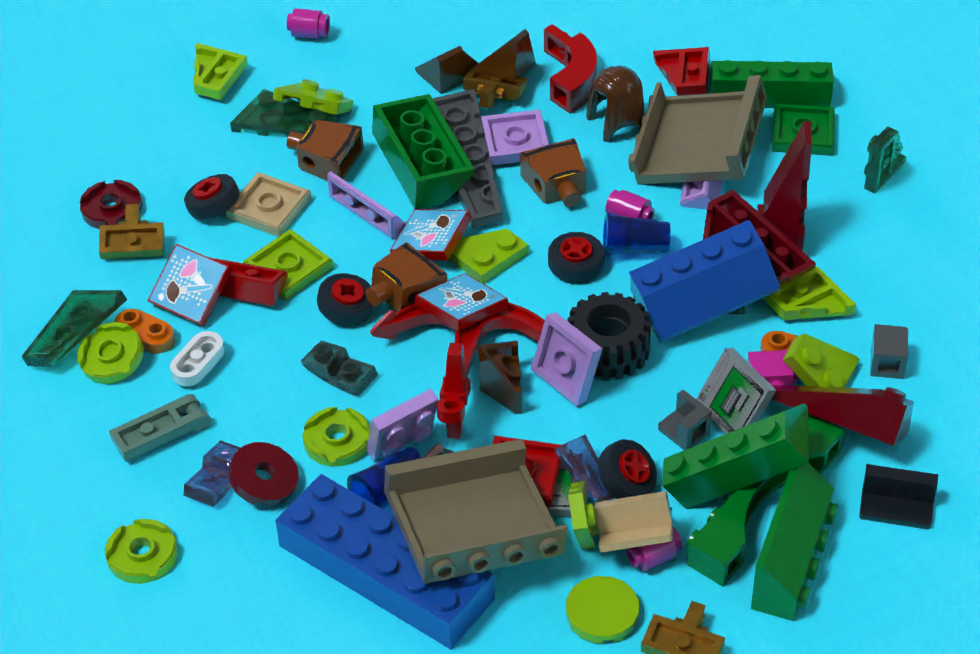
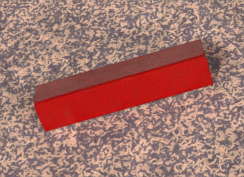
(253, 283)

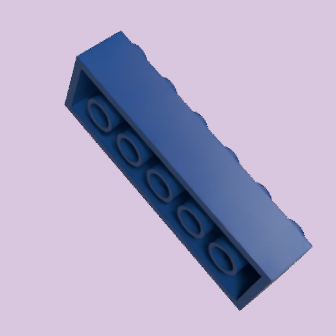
(370, 556)

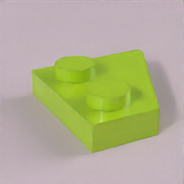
(216, 70)
(488, 253)

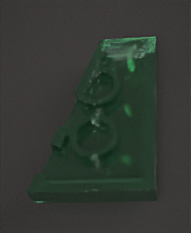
(273, 116)
(71, 324)

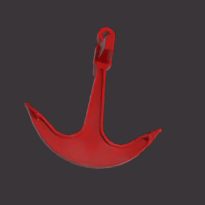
(460, 354)

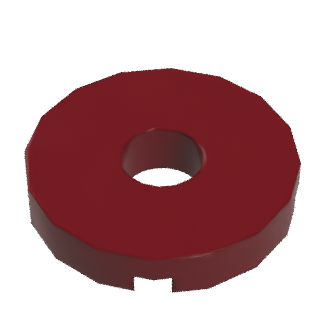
(97, 196)
(267, 458)

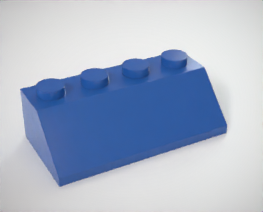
(704, 281)

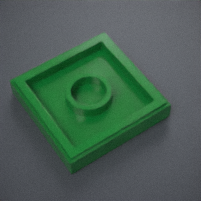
(789, 119)

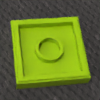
(295, 256)

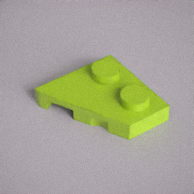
(314, 97)
(810, 297)
(819, 362)
(582, 515)

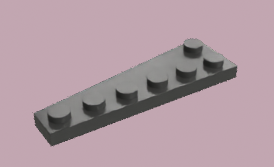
(480, 191)

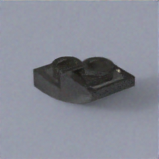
(336, 368)

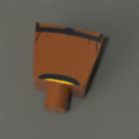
(327, 148)
(555, 172)
(402, 276)

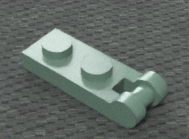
(159, 427)

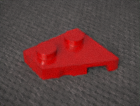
(685, 69)

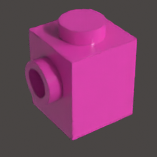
(772, 367)

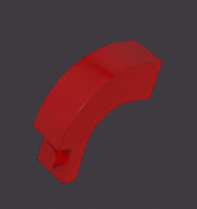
(574, 83)

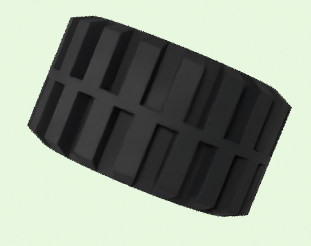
(618, 328)

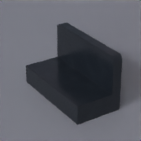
(898, 496)

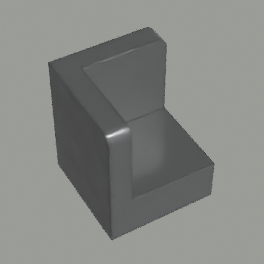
(889, 351)
(688, 422)

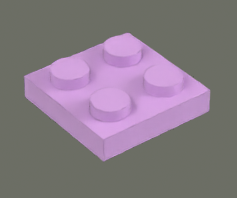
(513, 133)
(566, 358)
(402, 425)

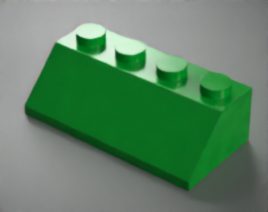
(783, 81)
(421, 149)
(738, 458)
(792, 544)

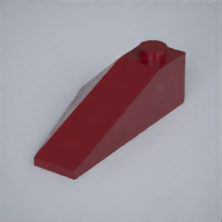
(787, 190)
(871, 412)

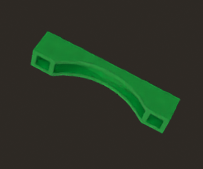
(720, 545)

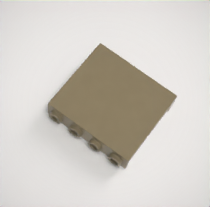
(698, 135)
(471, 511)

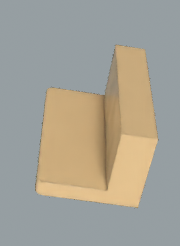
(634, 521)

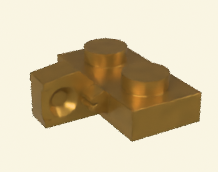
(492, 87)
(132, 237)
(681, 635)

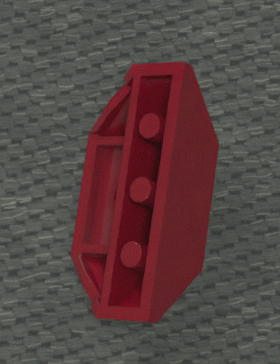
(786, 258)

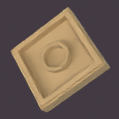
(269, 204)

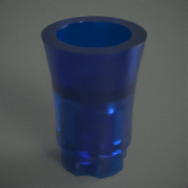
(634, 235)
(370, 481)

